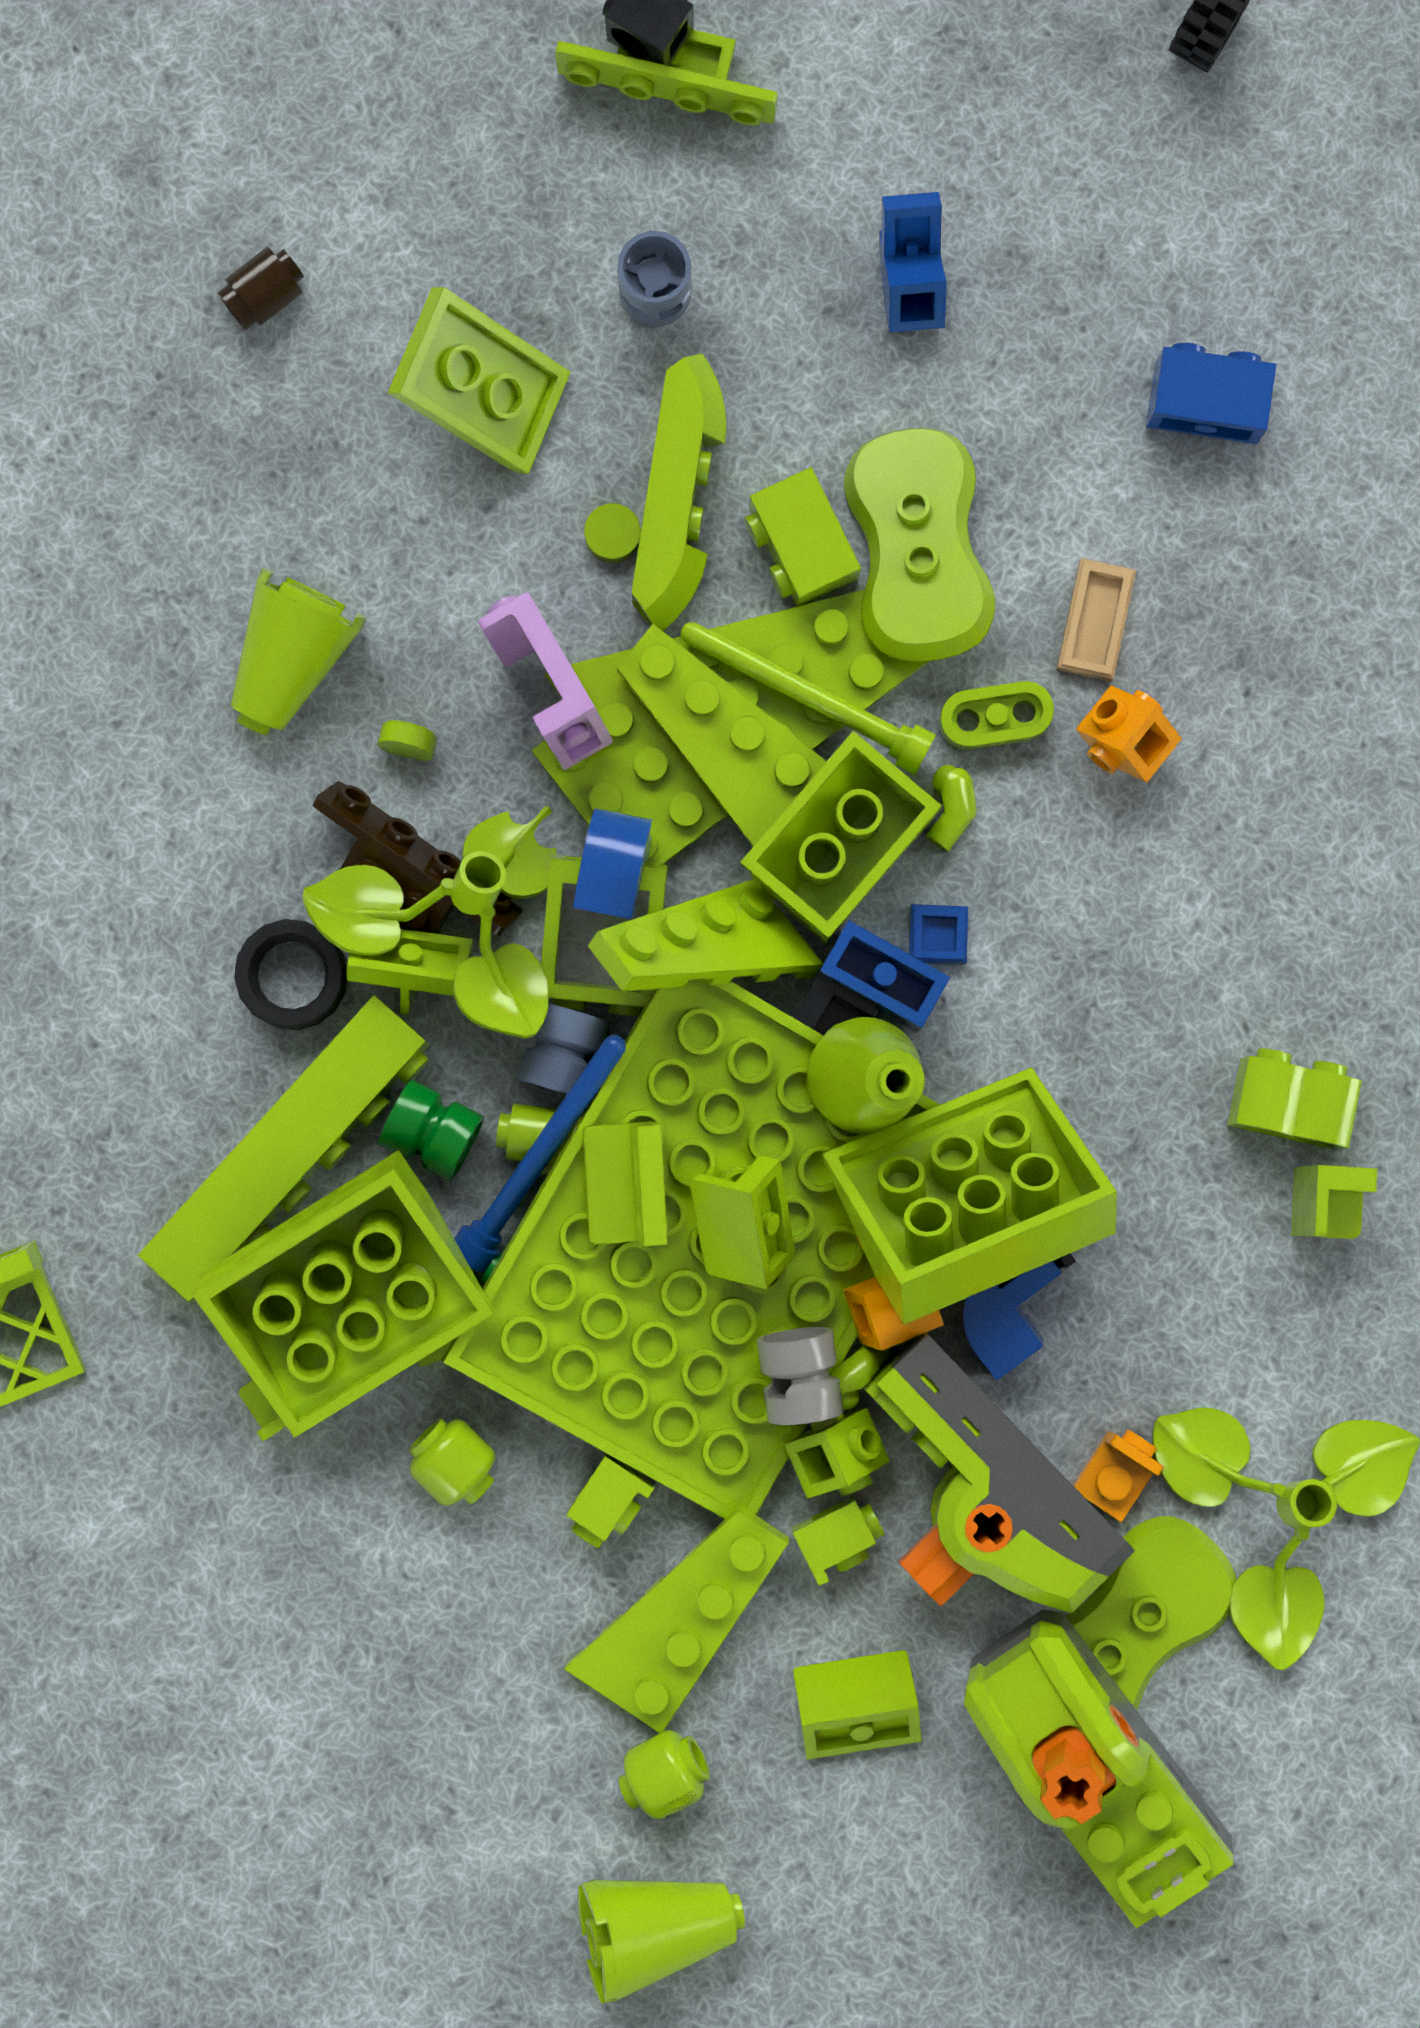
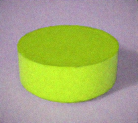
(612, 532)
(407, 740)

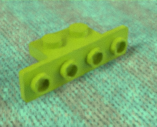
(693, 80)

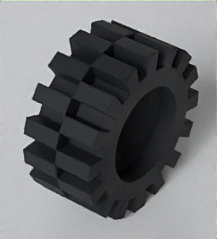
(1206, 30)

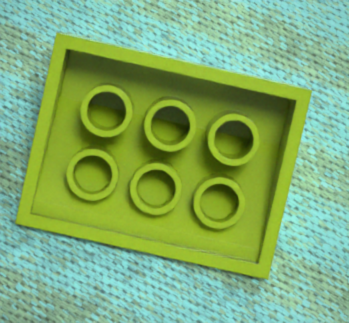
(971, 1194)
(344, 1294)

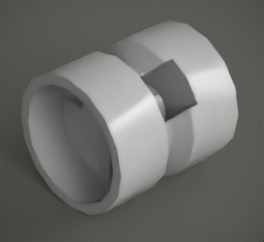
(800, 1376)

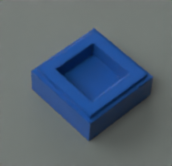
(938, 933)

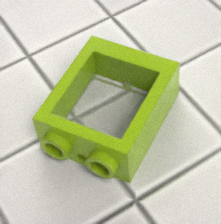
(568, 963)

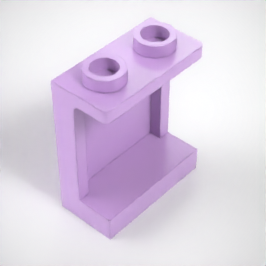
(571, 725)

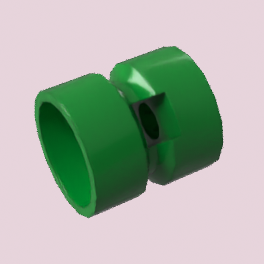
(431, 1130)

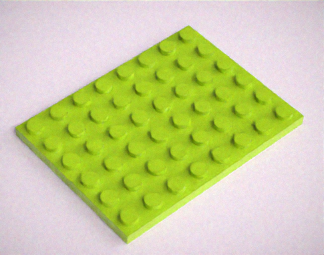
(639, 1338)

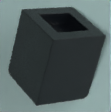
(832, 1004)

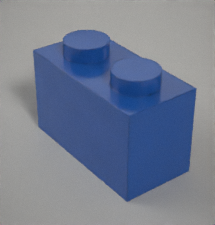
(1211, 393)
(885, 976)

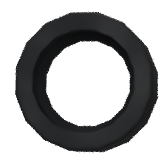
(247, 972)

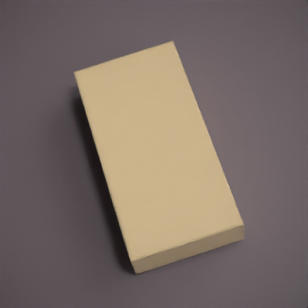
(1096, 620)

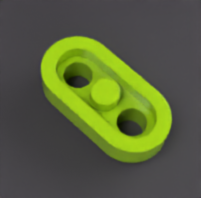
(995, 716)

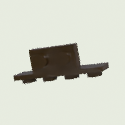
(409, 859)

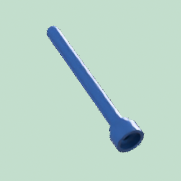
(481, 1238)

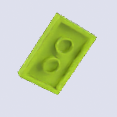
(479, 380)

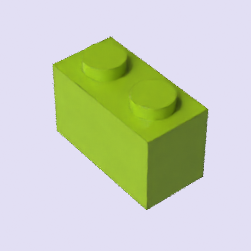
(802, 538)

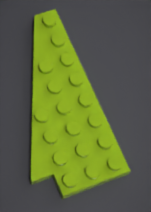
(645, 770)

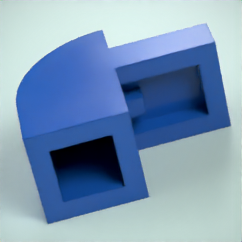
(912, 262)
(613, 863)
(998, 1326)

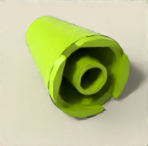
(287, 650)
(864, 1075)
(652, 1929)

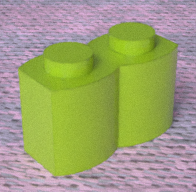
(1295, 1101)

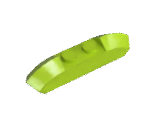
(689, 419)

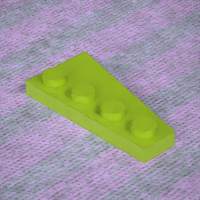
(723, 736)
(707, 939)
(672, 1632)

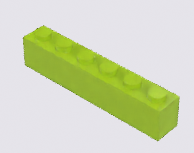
(288, 1146)

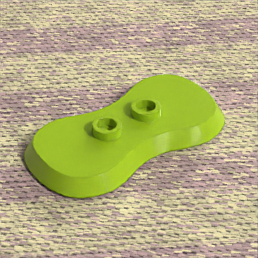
(923, 582)
(1156, 1602)

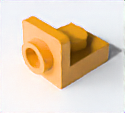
(1118, 1473)

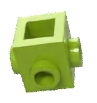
(848, 1453)

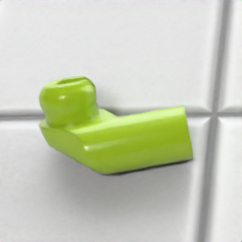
(959, 806)

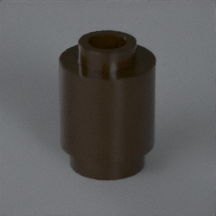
(261, 287)

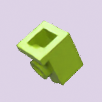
(607, 1501)
(837, 1537)

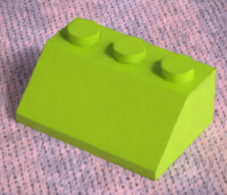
(840, 837)

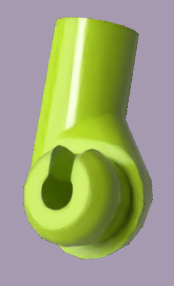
(858, 1372)

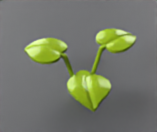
(498, 990)
(1364, 1475)

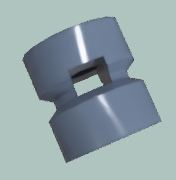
(654, 278)
(562, 1049)

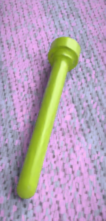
(905, 744)

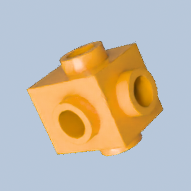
(1120, 725)

